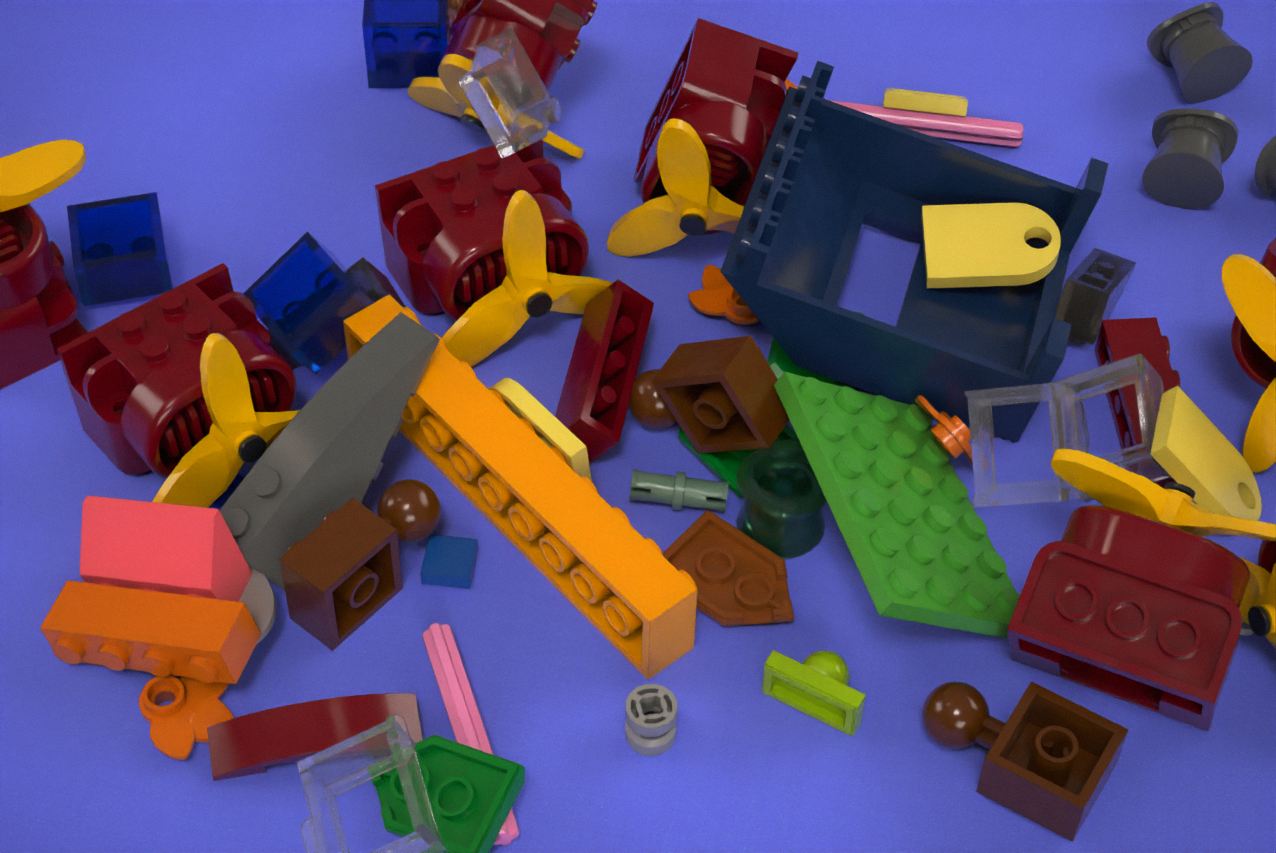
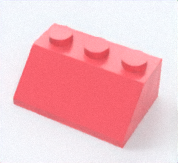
(160, 548)

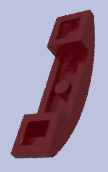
(301, 730)

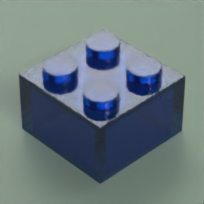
(404, 40)
(119, 249)
(306, 301)

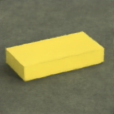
(925, 101)

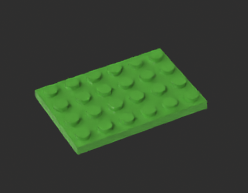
(900, 508)

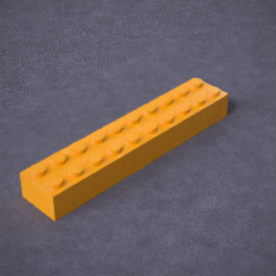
(543, 505)

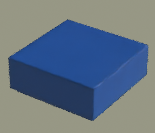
(449, 561)

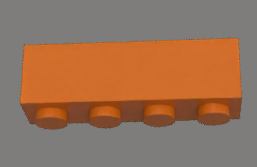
(151, 632)

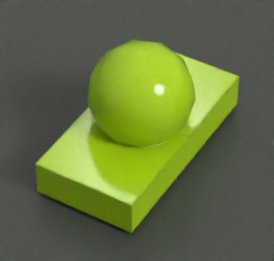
(816, 688)

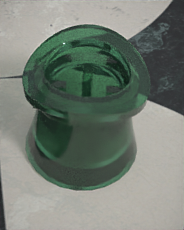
(781, 499)

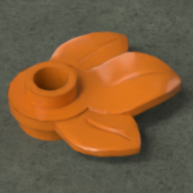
(720, 298)
(949, 431)
(187, 717)

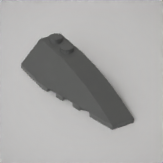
(329, 446)

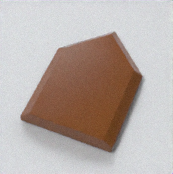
(732, 573)

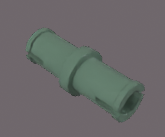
(678, 490)

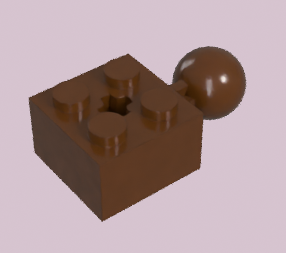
(716, 393)
(353, 560)
(1041, 761)

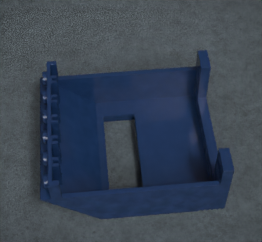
(800, 226)

